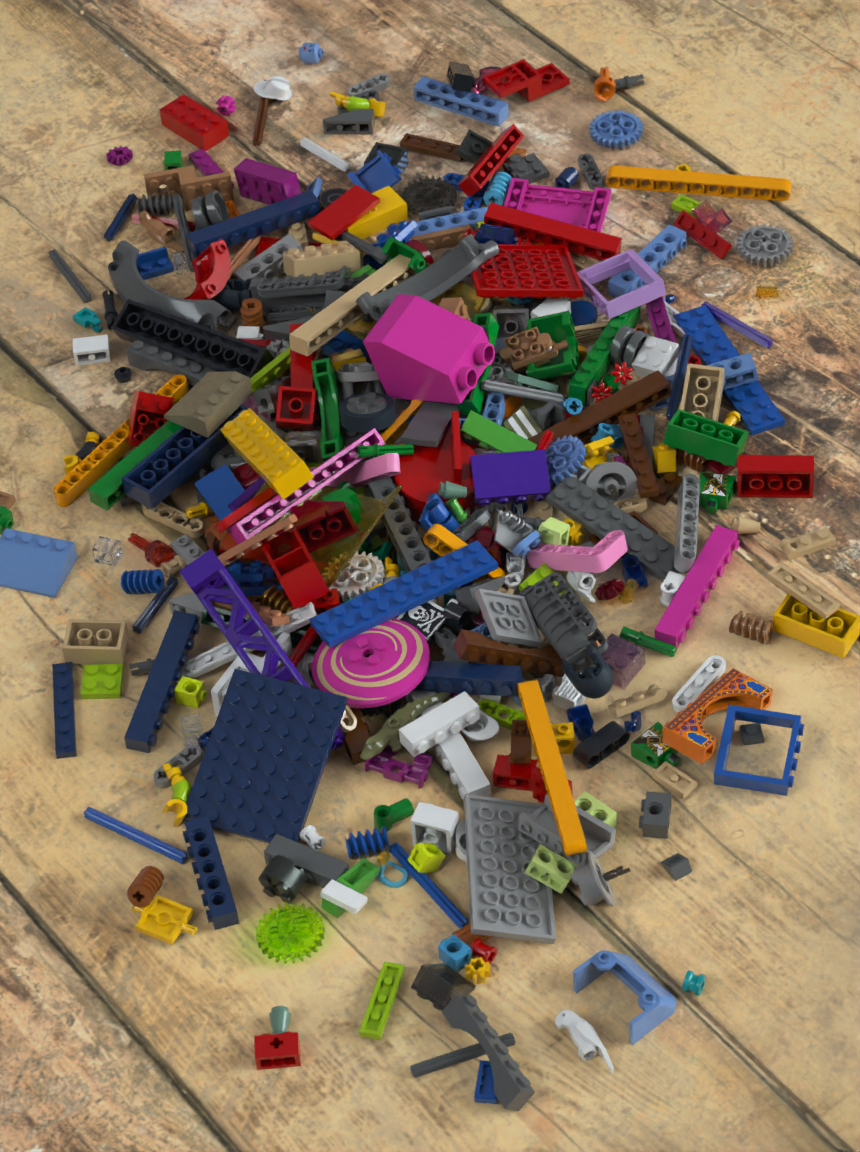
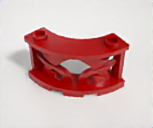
(211, 271)

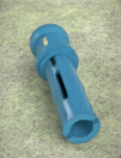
(567, 404)

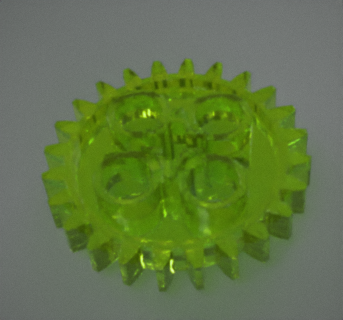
(290, 938)

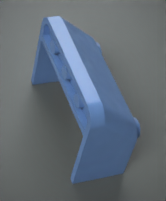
(652, 999)

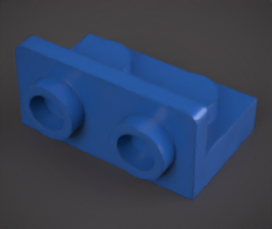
(154, 263)

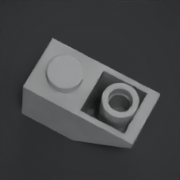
(189, 604)

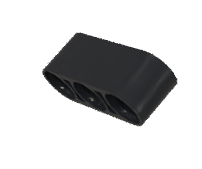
(458, 618)
(601, 744)

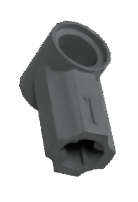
(232, 462)

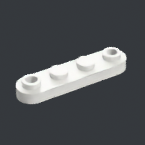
(699, 682)

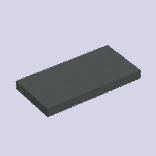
(429, 424)

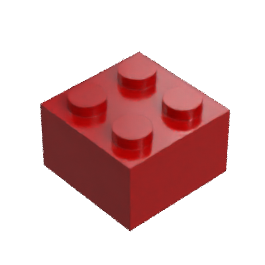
(295, 407)

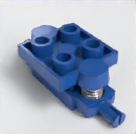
(252, 576)

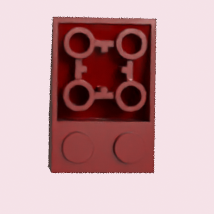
(147, 415)

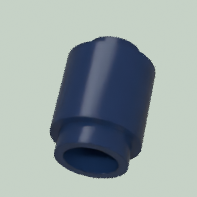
(567, 178)

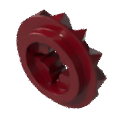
(609, 589)

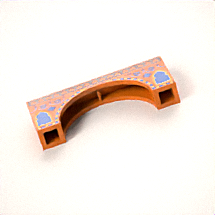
(686, 730)

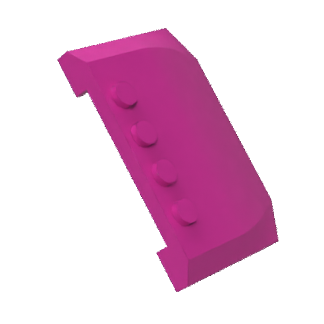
(561, 204)

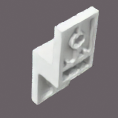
(219, 690)

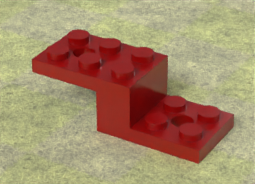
(526, 80)

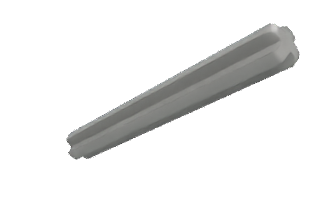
(521, 391)

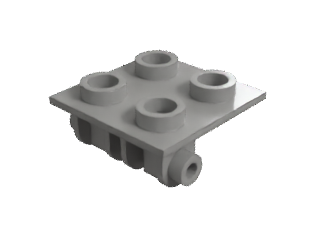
(511, 530)

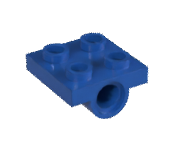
(401, 232)
(437, 513)

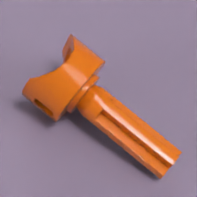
(604, 85)

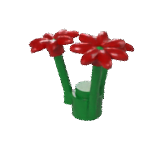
(611, 382)

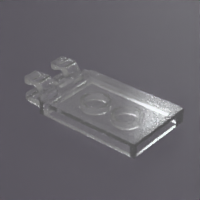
(310, 435)

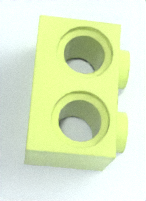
(554, 532)
(596, 808)
(550, 868)

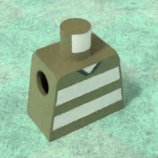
(522, 424)

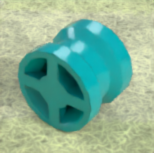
(693, 983)

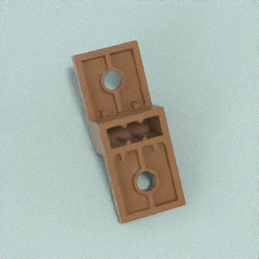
(184, 182)

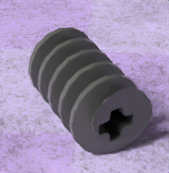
(156, 205)

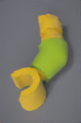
(354, 103)
(181, 792)

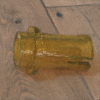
(766, 291)
(627, 593)

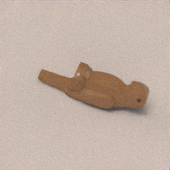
(159, 232)

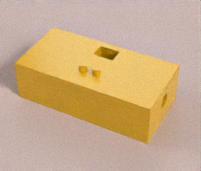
(389, 210)

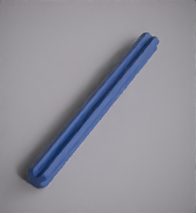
(136, 835)
(430, 887)

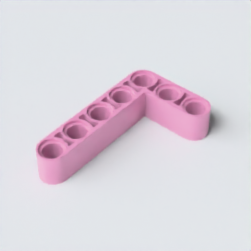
(369, 471)
(580, 558)

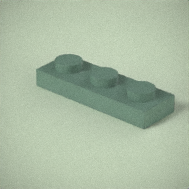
(519, 379)

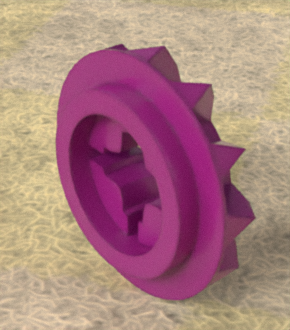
(114, 155)

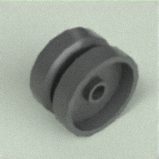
(209, 209)
(626, 345)

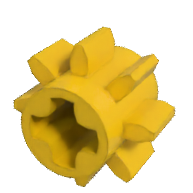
(477, 970)

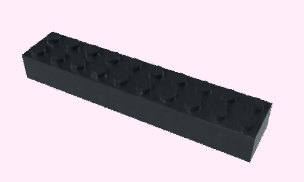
(189, 340)

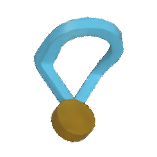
(383, 859)

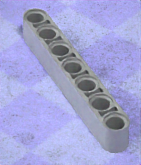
(687, 523)

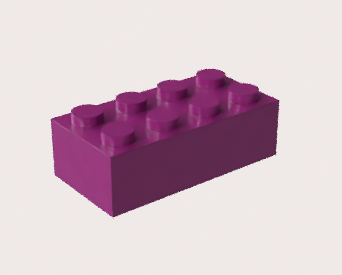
(265, 182)

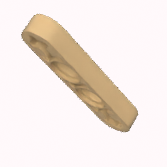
(175, 515)

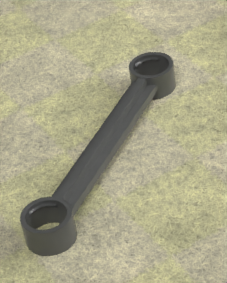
(365, 247)

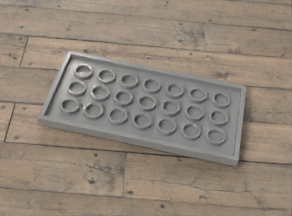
(500, 893)

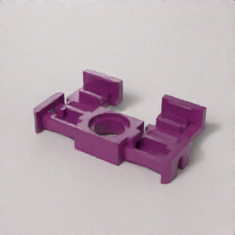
(384, 764)

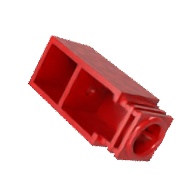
(295, 568)

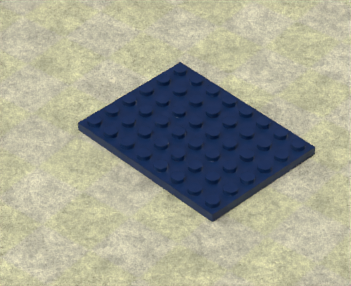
(265, 757)

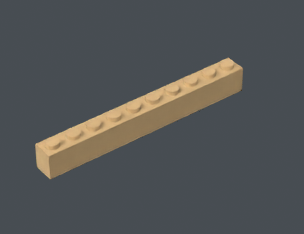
(345, 310)

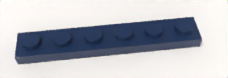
(64, 710)

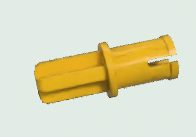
(202, 509)

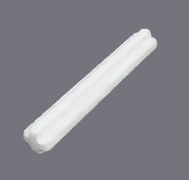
(324, 154)

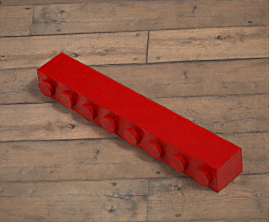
(554, 232)

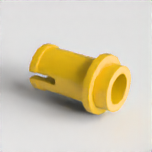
(732, 418)

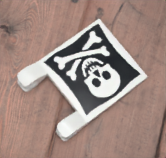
(426, 617)

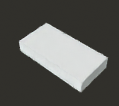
(343, 896)

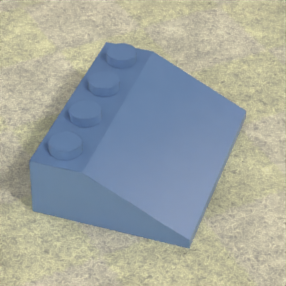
(35, 562)

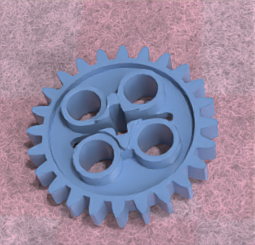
(616, 129)
(564, 458)

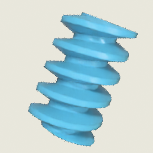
(497, 188)

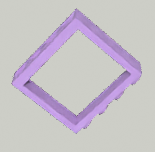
(614, 265)

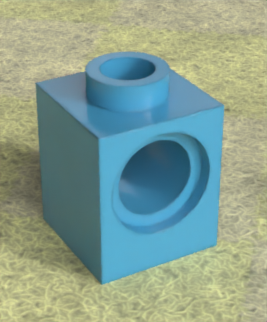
(461, 956)

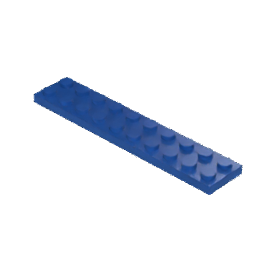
(713, 346)
(403, 594)

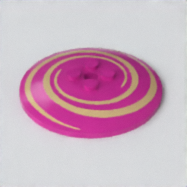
(389, 674)

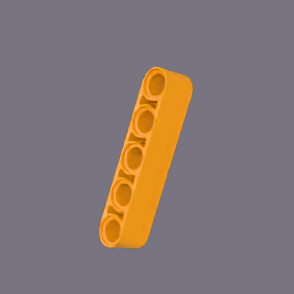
(445, 542)

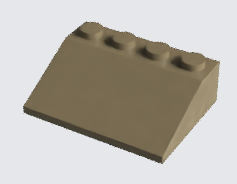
(210, 402)

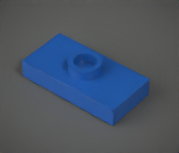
(485, 1084)

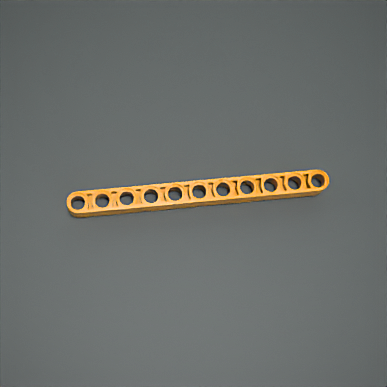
(699, 183)
(108, 452)
(552, 768)

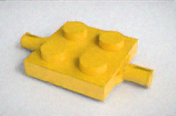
(164, 919)

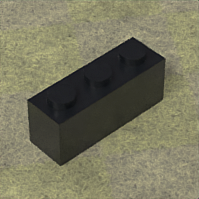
(460, 77)

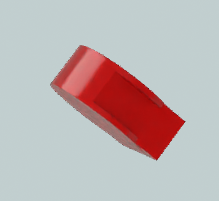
(427, 468)

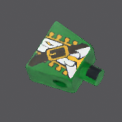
(716, 491)
(651, 750)

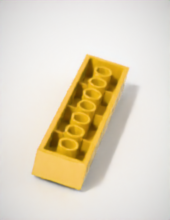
(266, 453)

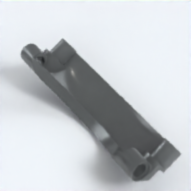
(435, 278)
(131, 286)

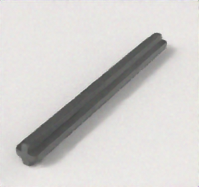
(183, 226)

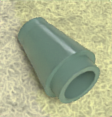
(451, 490)
(279, 1019)

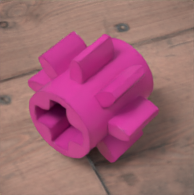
(226, 105)

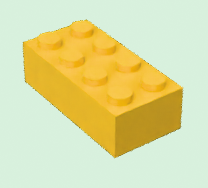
(803, 624)

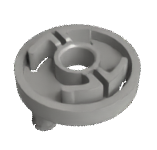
(358, 372)

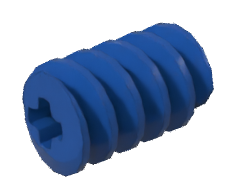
(142, 581)
(367, 842)

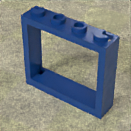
(750, 781)

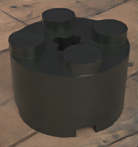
(282, 878)

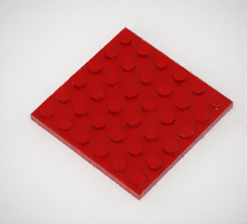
(528, 272)

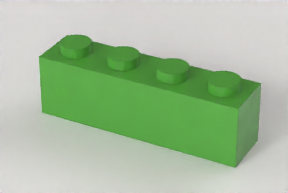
(493, 435)

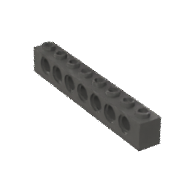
(400, 527)

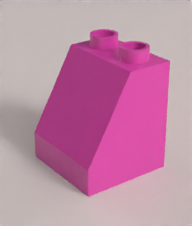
(427, 351)

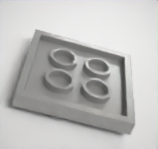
(508, 617)

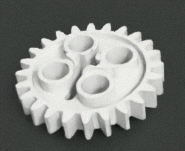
(359, 576)

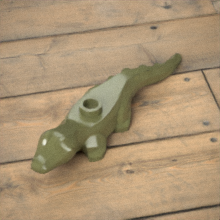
(389, 732)

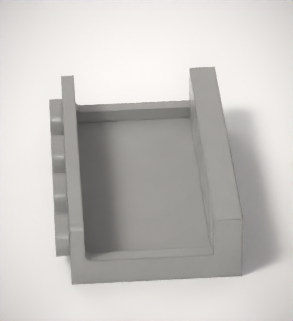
(543, 828)

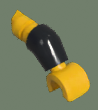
(90, 444)

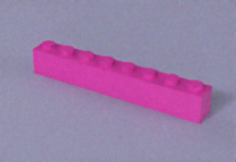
(697, 586)

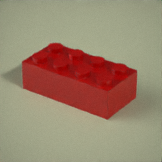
(194, 122)
(775, 476)

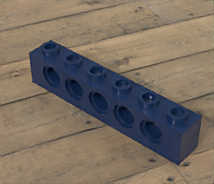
(211, 873)

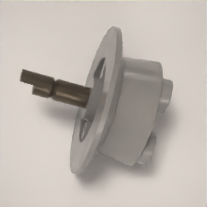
(612, 481)
(595, 882)

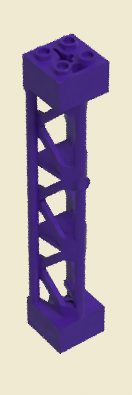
(206, 579)

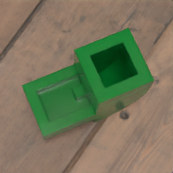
(350, 499)

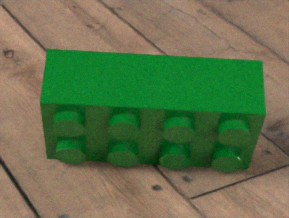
(705, 437)

